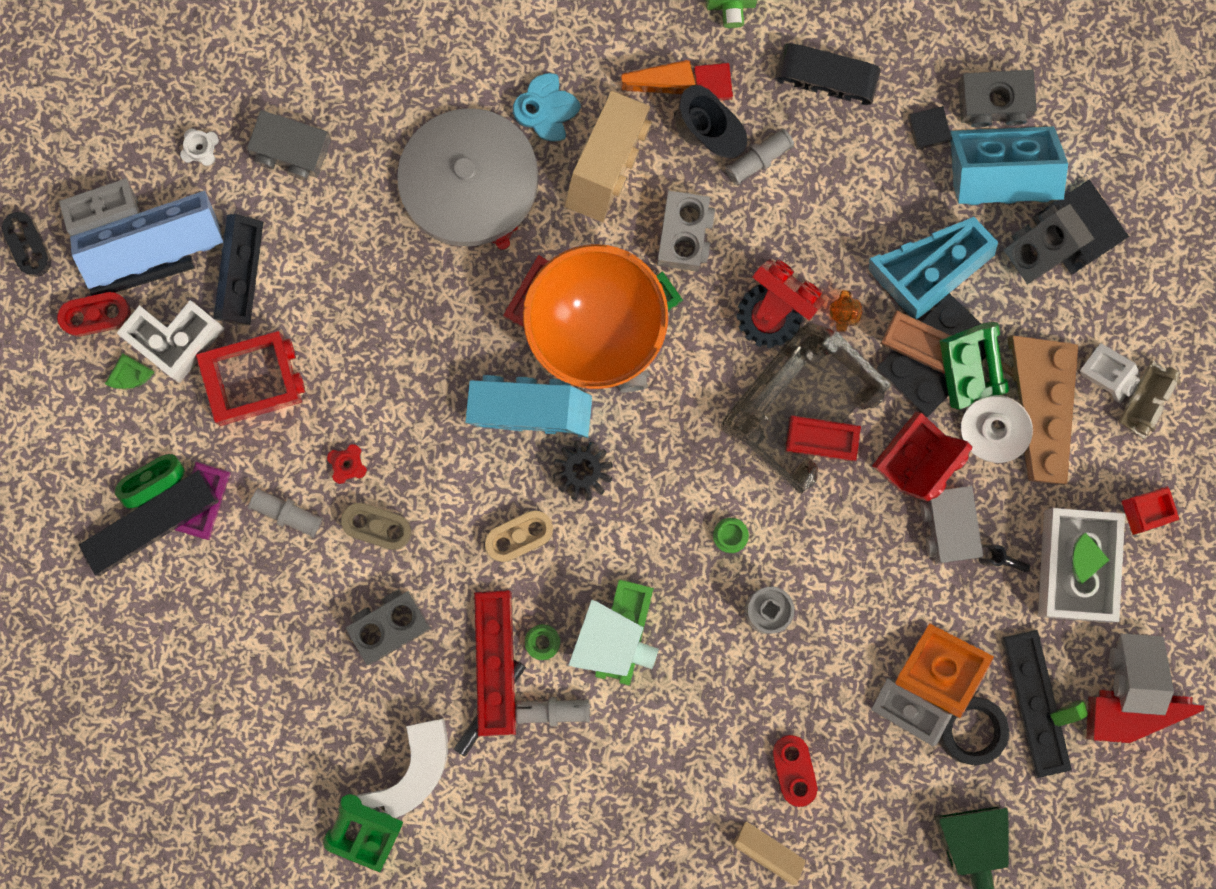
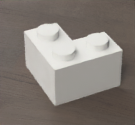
(172, 346)

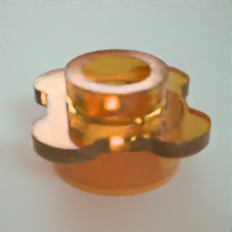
(845, 311)

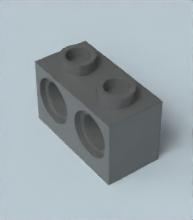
(1048, 244)
(391, 634)

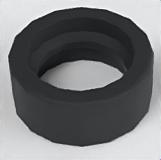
(995, 748)

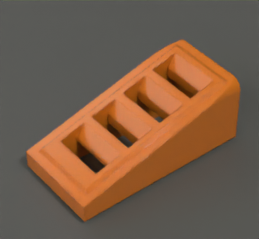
(666, 78)

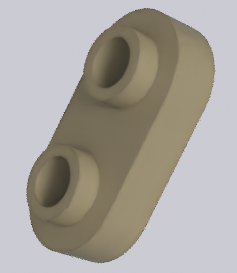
(377, 526)

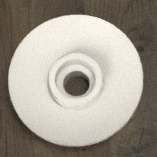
(993, 443)

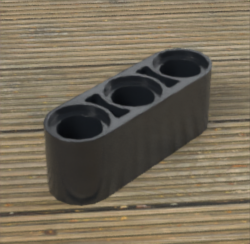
(828, 72)

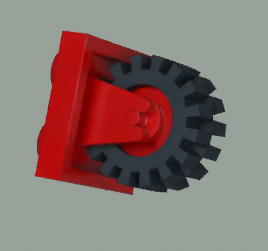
(777, 306)

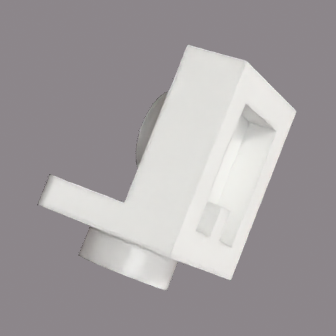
(1112, 372)

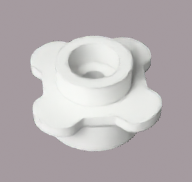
(194, 138)

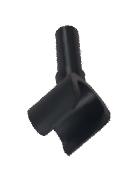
(1000, 558)

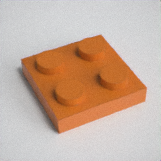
(944, 670)

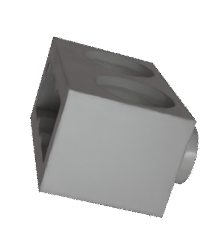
(677, 230)

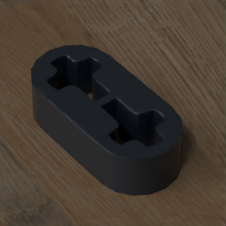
(18, 247)

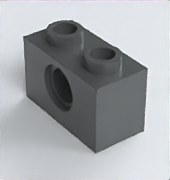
(1015, 88)

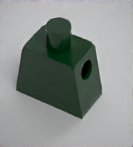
(976, 843)

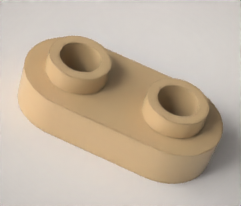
(518, 534)

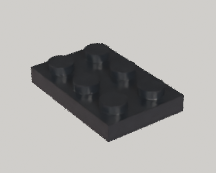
(917, 382)

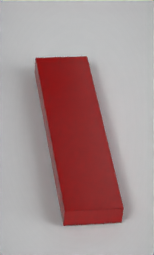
(494, 663)

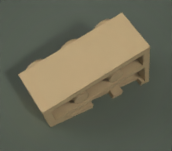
(607, 155)

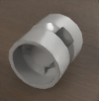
(769, 610)

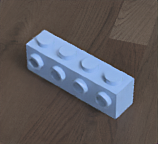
(146, 240)

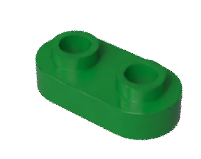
(149, 481)

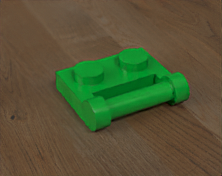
(964, 365)
(374, 837)

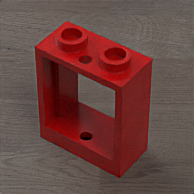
(215, 388)

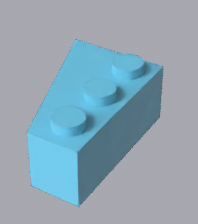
(933, 267)
(528, 406)

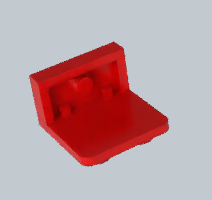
(922, 458)

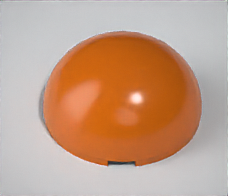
(595, 316)

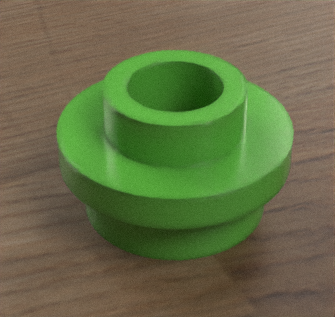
(534, 633)

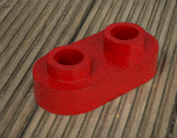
(95, 314)
(794, 771)

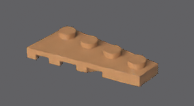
(1046, 390)

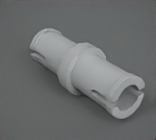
(759, 156)
(285, 512)
(553, 711)

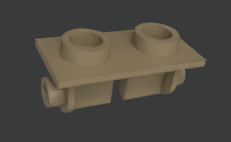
(1148, 399)

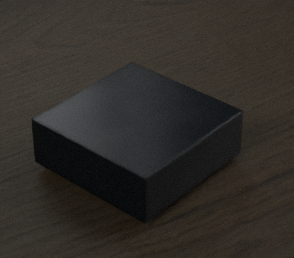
(929, 128)

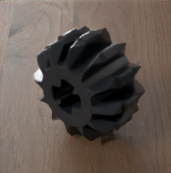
(588, 481)

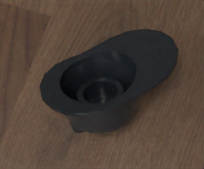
(708, 122)

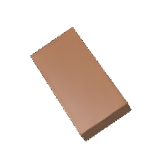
(915, 340)

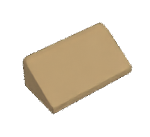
(769, 853)

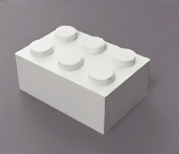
(1059, 590)

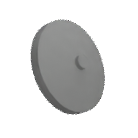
(468, 177)

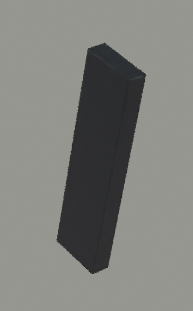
(148, 523)
(1036, 703)

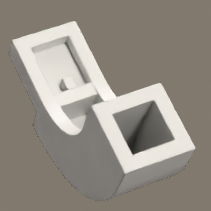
(428, 760)

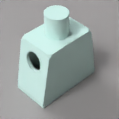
(610, 643)

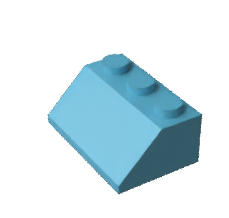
(1008, 165)

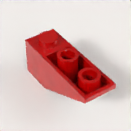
(1110, 724)

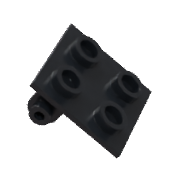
(1098, 220)

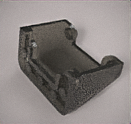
(808, 378)

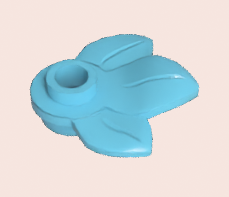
(551, 107)

